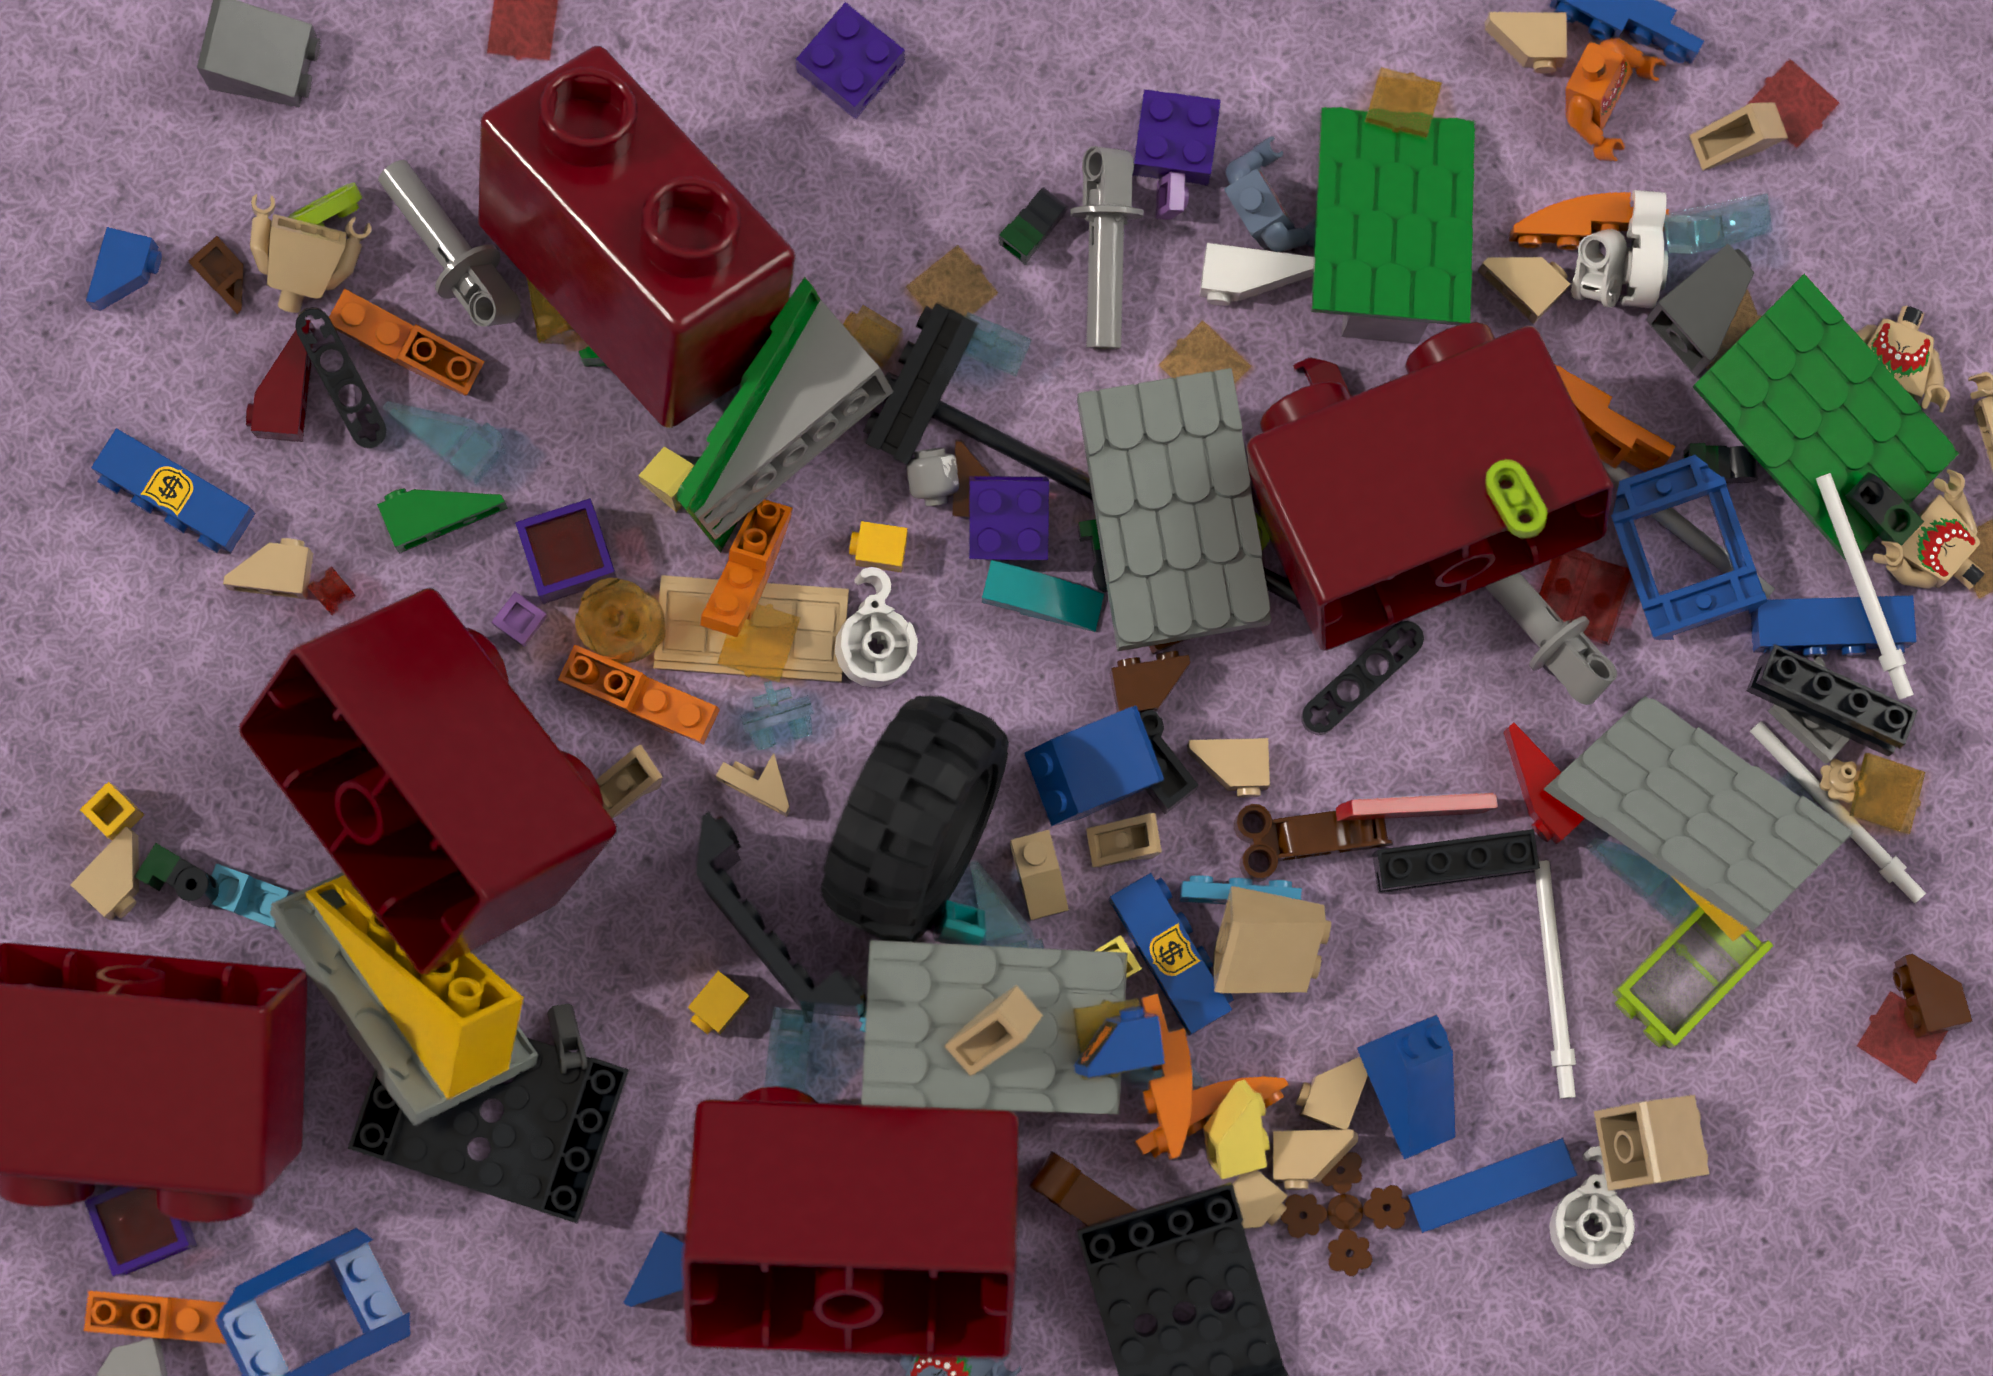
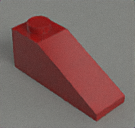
(1534, 773)

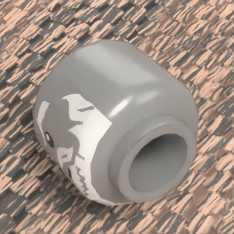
(932, 476)

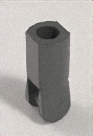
(566, 1038)

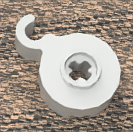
(1646, 261)
(876, 621)
(1593, 1202)

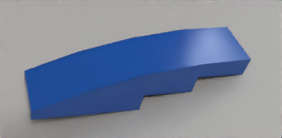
(1492, 1185)

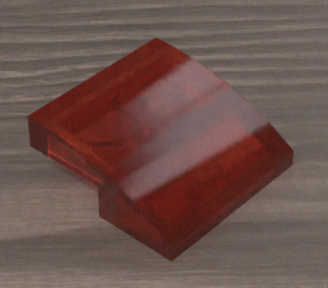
(1587, 587)

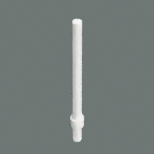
(1891, 659)
(1891, 868)
(1562, 1056)

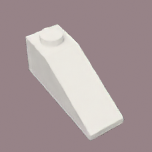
(1242, 272)

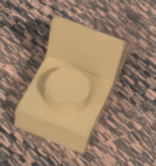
(628, 781)
(766, 790)
(1124, 840)

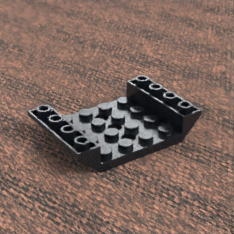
(717, 855)
(540, 1147)
(1175, 1256)

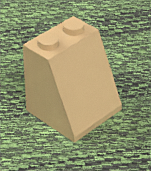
(1268, 943)
(1651, 1142)

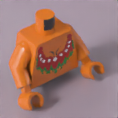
(1597, 87)

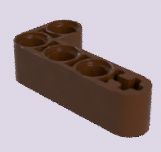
(1076, 1192)

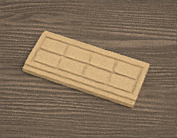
(698, 648)

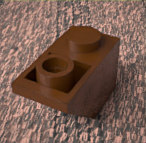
(1147, 682)
(1932, 997)

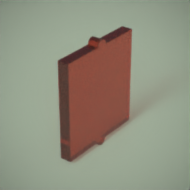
(522, 28)
(1798, 100)
(1895, 1043)

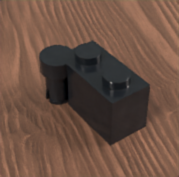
(1177, 781)

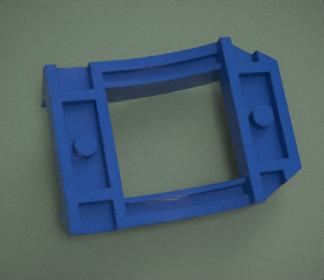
(1704, 600)
(363, 1287)

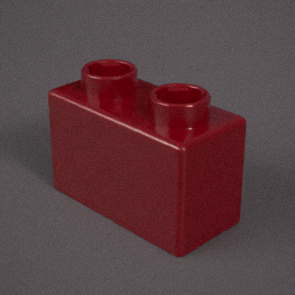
(631, 234)
(1386, 490)
(427, 777)
(148, 1078)
(850, 1227)

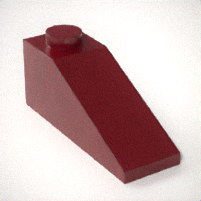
(283, 394)

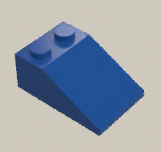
(1094, 766)
(1414, 1084)

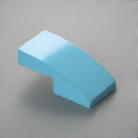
(246, 895)

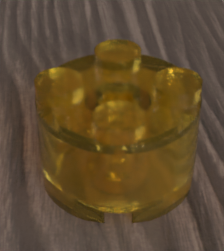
(599, 616)

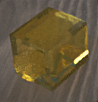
(874, 333)

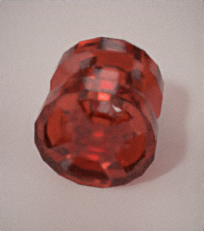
(331, 590)

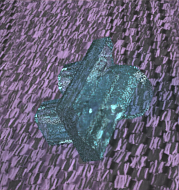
(997, 346)
(794, 712)

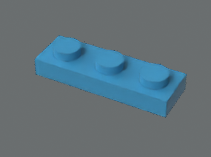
(1203, 890)

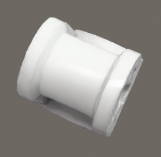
(1599, 275)

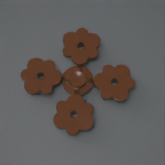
(1346, 1213)

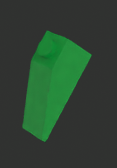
(429, 514)

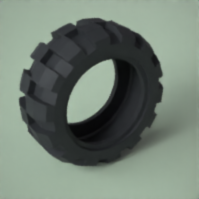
(914, 818)

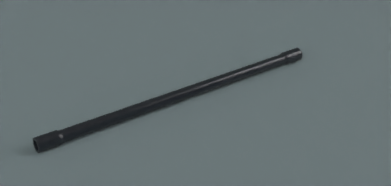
(1054, 470)

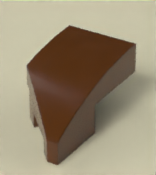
(221, 271)
(967, 466)

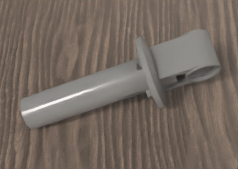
(1107, 208)
(467, 271)
(1561, 644)

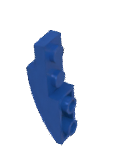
(1644, 19)

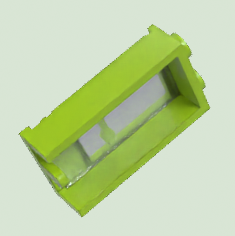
(1686, 977)

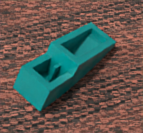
(1042, 596)
(960, 925)

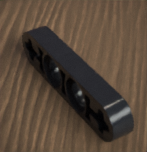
(343, 376)
(1362, 678)

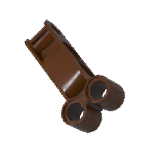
(1304, 837)

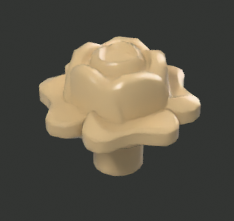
(1839, 780)

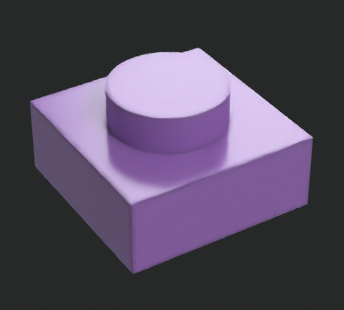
(1171, 196)
(519, 619)

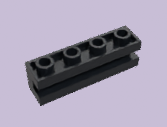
(922, 381)
(1831, 700)
(1455, 861)

